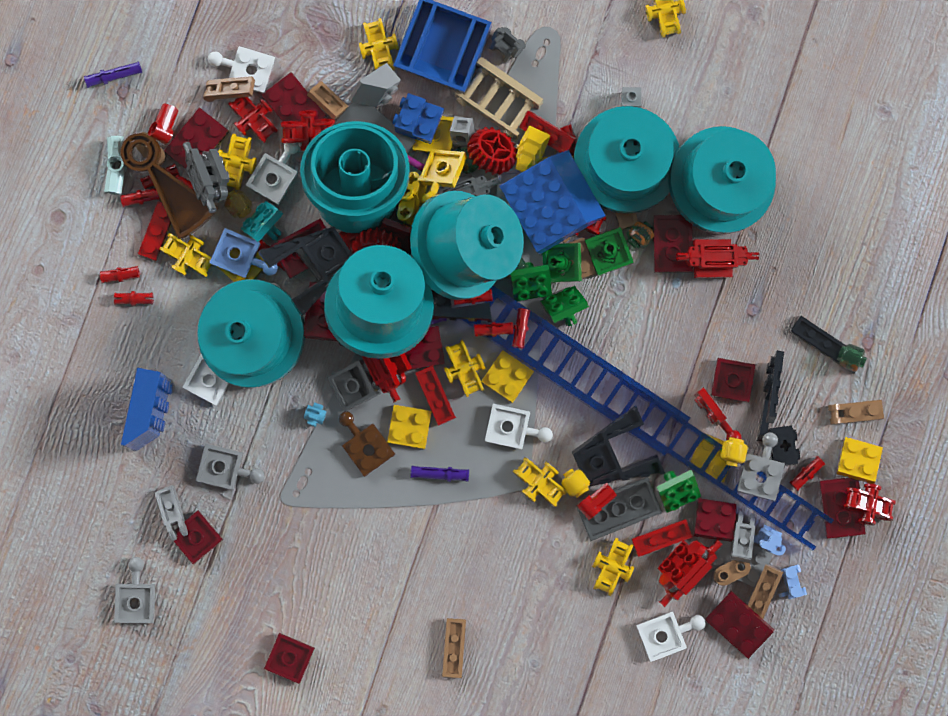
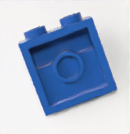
(417, 118)

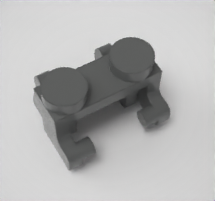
(507, 43)

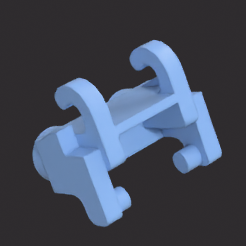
(770, 540)
(792, 582)

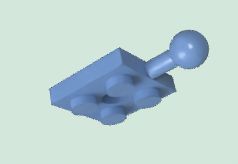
(242, 264)

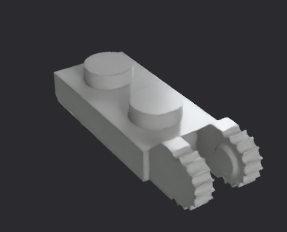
(171, 511)
(743, 539)

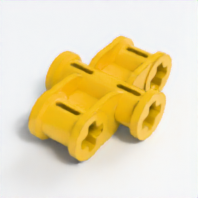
(666, 13)
(378, 44)
(237, 160)
(411, 200)
(187, 255)
(463, 362)
(545, 486)
(610, 573)

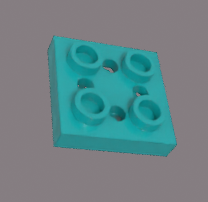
(263, 222)

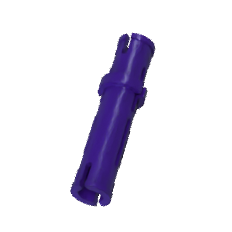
(112, 74)
(440, 473)

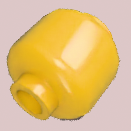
(734, 451)
(575, 483)

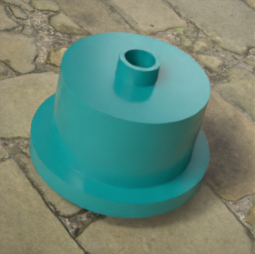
(355, 175)
(722, 179)
(622, 180)
(465, 243)
(379, 303)
(251, 333)

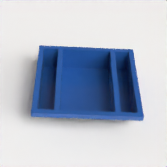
(443, 44)
(552, 201)
(146, 408)

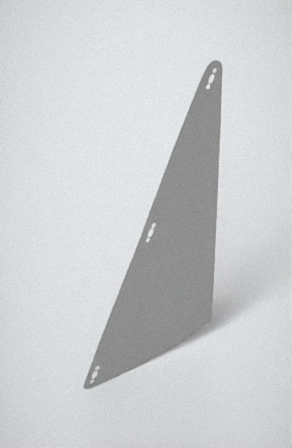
(460, 442)

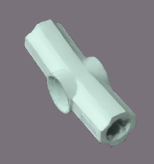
(114, 177)

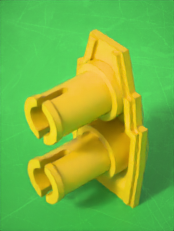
(531, 148)

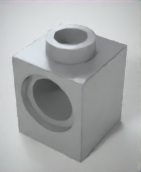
(631, 96)
(461, 131)

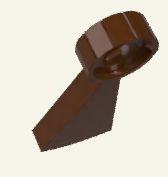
(178, 199)

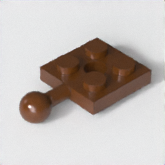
(355, 446)

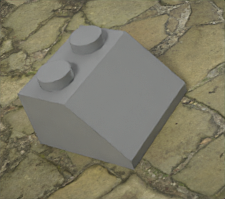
(376, 87)

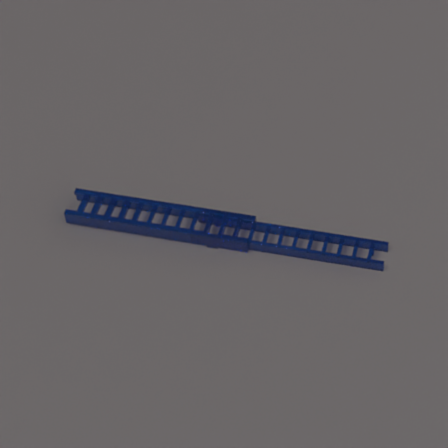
(646, 395)

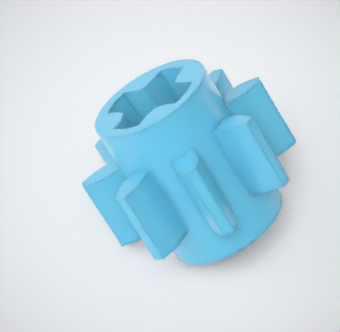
(315, 414)

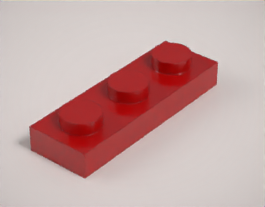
(558, 138)
(155, 233)
(435, 395)
(661, 538)

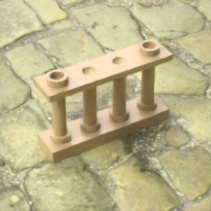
(500, 79)

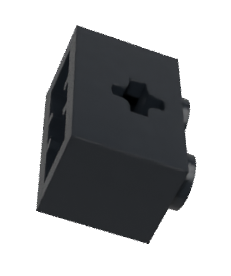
(789, 437)

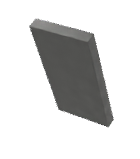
(369, 114)
(630, 506)

